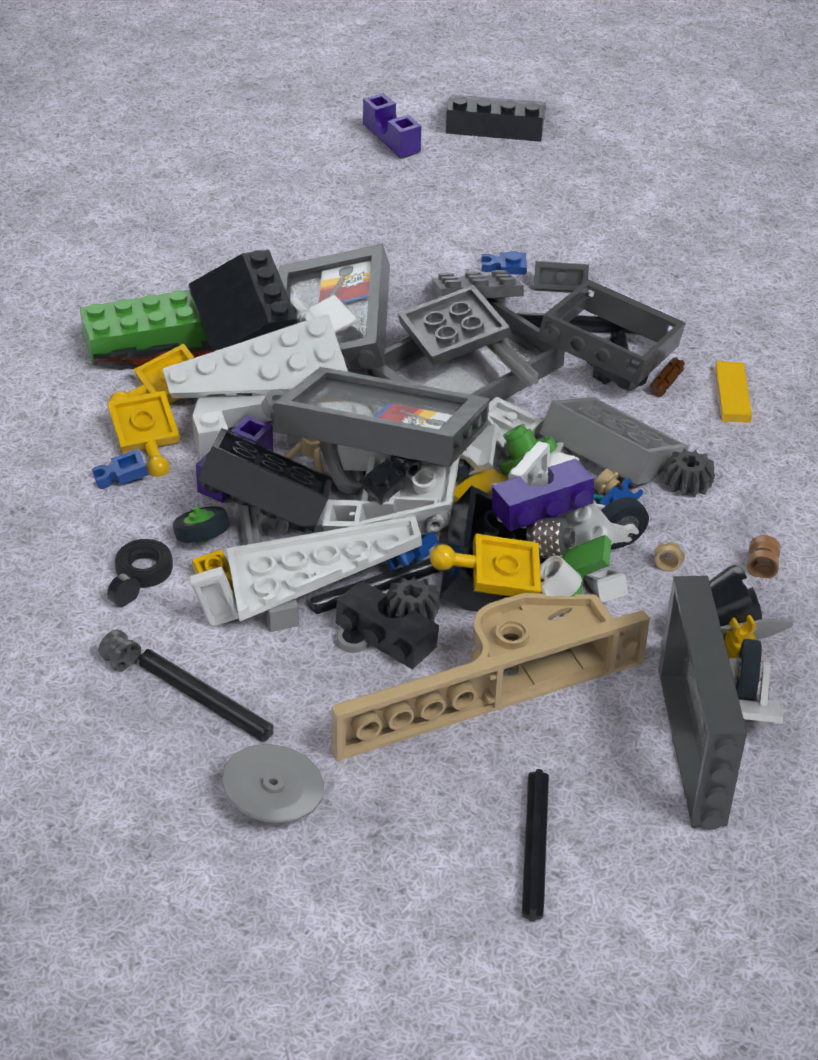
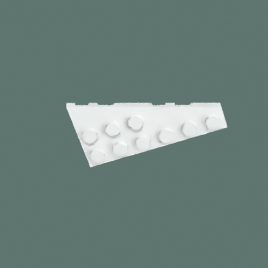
(260, 364)
(293, 566)

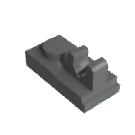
(559, 275)

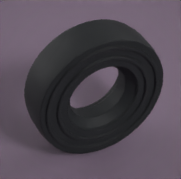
(145, 548)

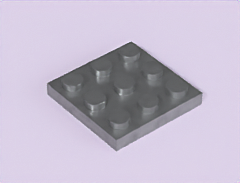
(490, 286)
(454, 325)

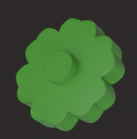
(518, 442)

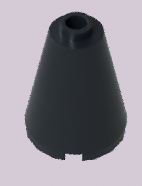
(733, 597)

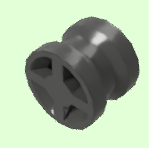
(119, 650)

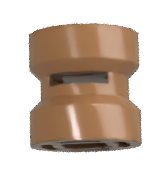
(763, 556)

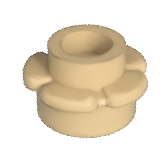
(606, 481)
(665, 563)

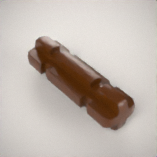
(666, 377)

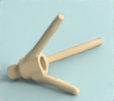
(308, 448)

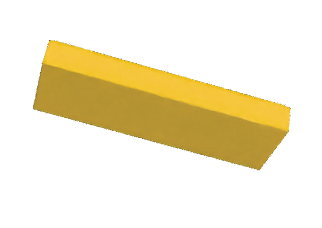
(733, 392)

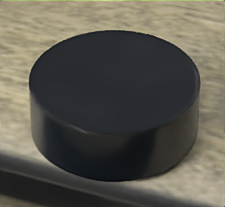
(123, 589)

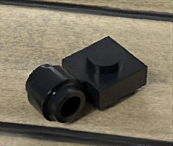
(387, 481)

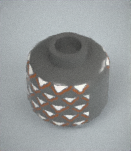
(552, 535)

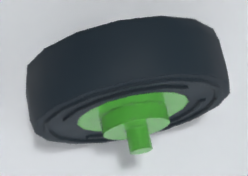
(201, 524)

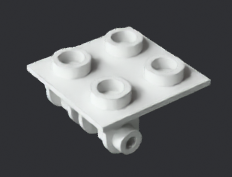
(339, 315)

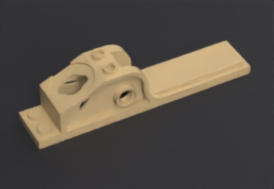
(507, 635)

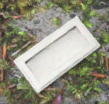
(215, 596)

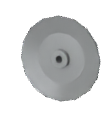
(272, 783)

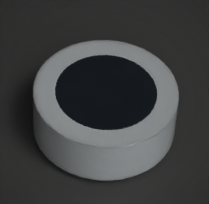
(351, 641)

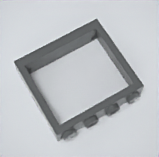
(621, 311)

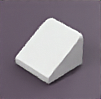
(607, 584)

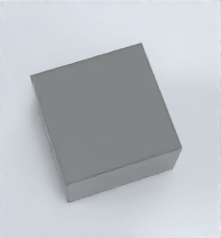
(283, 616)

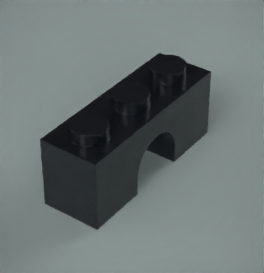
(403, 639)

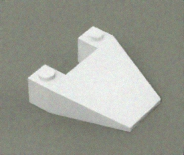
(223, 412)
(422, 496)

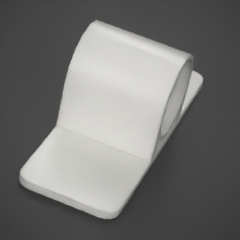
(558, 578)

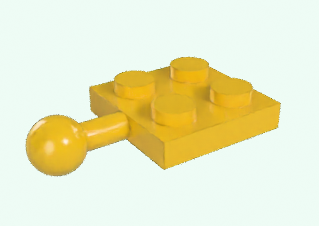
(152, 374)
(145, 424)
(498, 564)

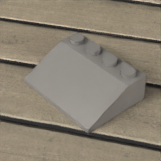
(610, 438)

